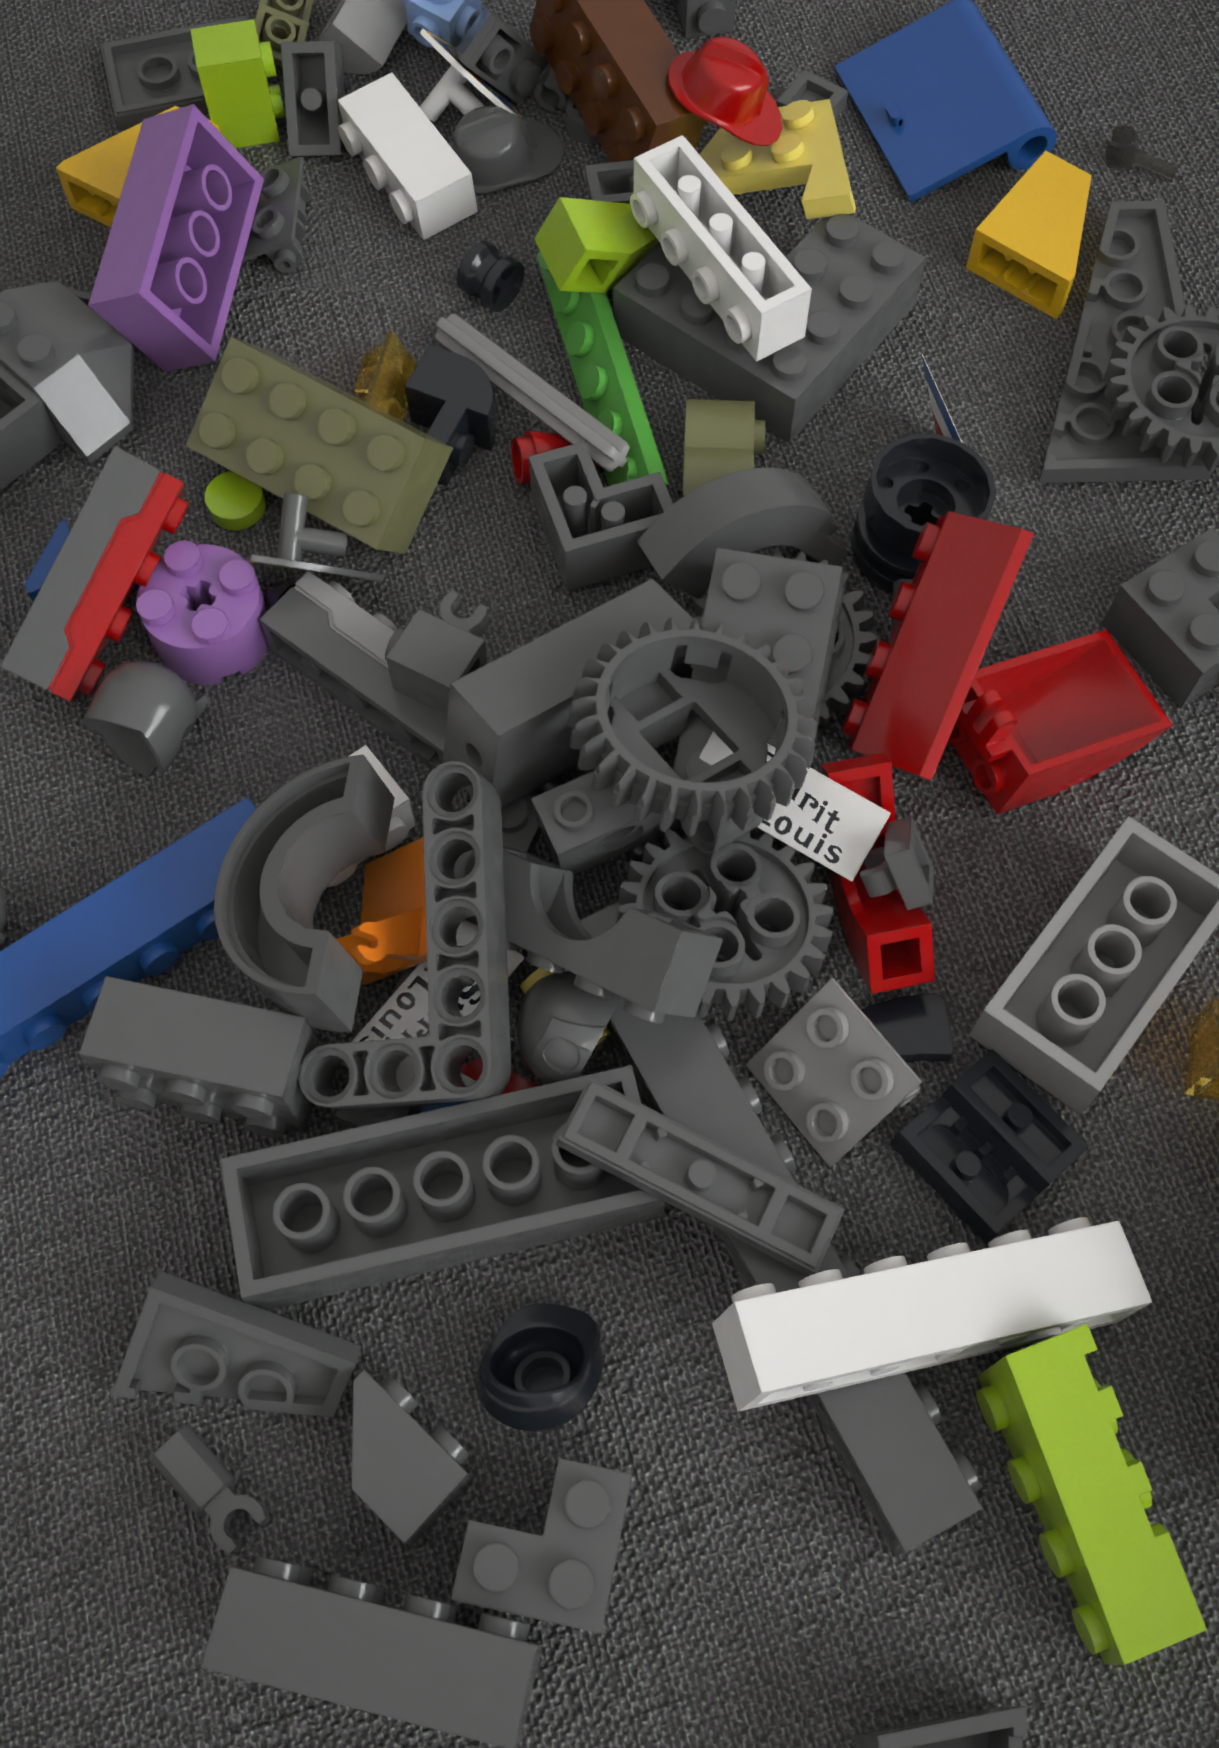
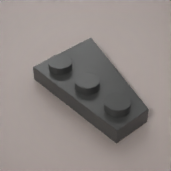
(224, 1348)

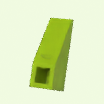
(592, 244)

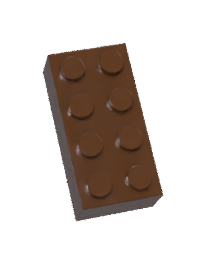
(615, 71)

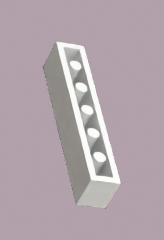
(925, 1312)

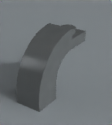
(739, 514)

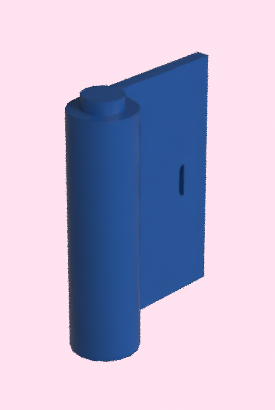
(952, 95)

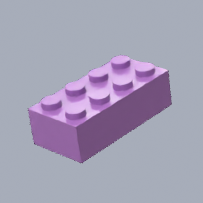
(177, 240)

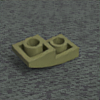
(282, 22)

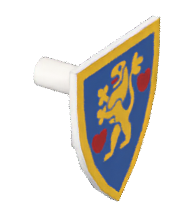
(452, 87)

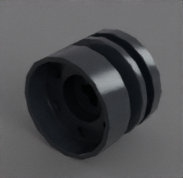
(913, 485)

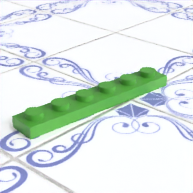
(604, 375)

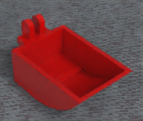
(1053, 720)

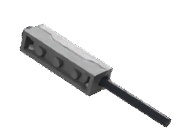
(343, 652)

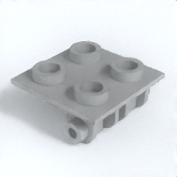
(833, 1073)

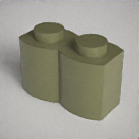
(719, 440)

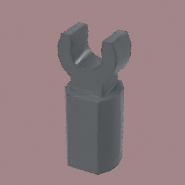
(206, 1485)

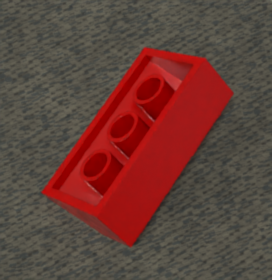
(936, 641)

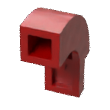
(884, 938)

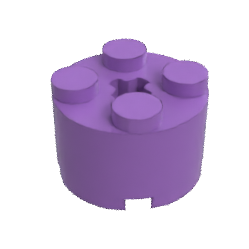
(204, 612)

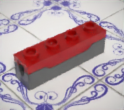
(95, 576)

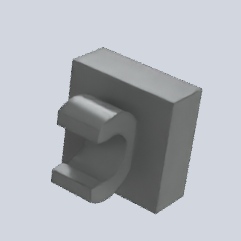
(900, 865)

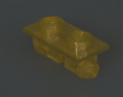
(385, 375)

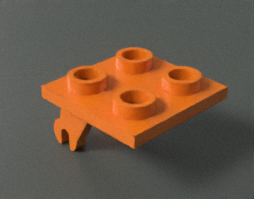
(392, 915)

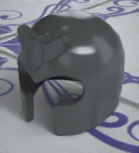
(144, 714)

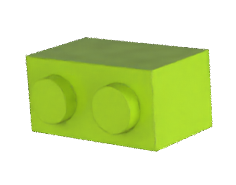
(236, 84)

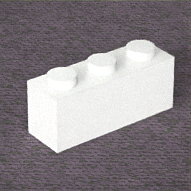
(406, 156)

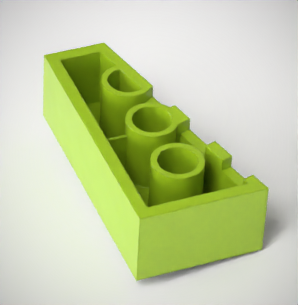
(1089, 1499)

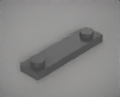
(701, 1177)

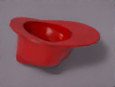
(728, 88)

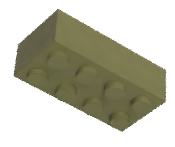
(318, 442)

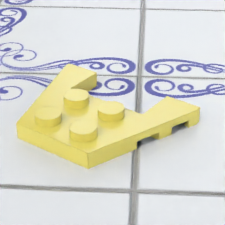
(802, 155)

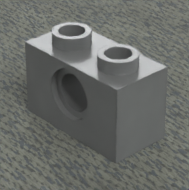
(585, 827)

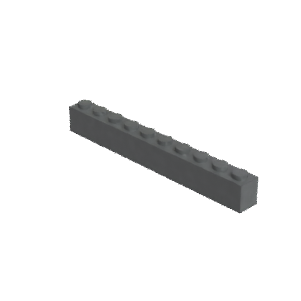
(877, 1426)

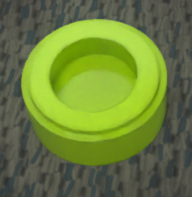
(234, 501)

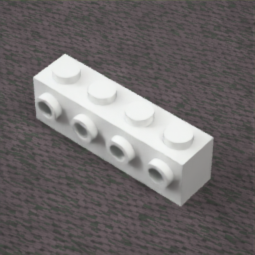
(720, 248)

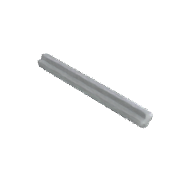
(533, 392)

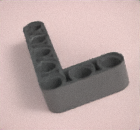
(449, 969)

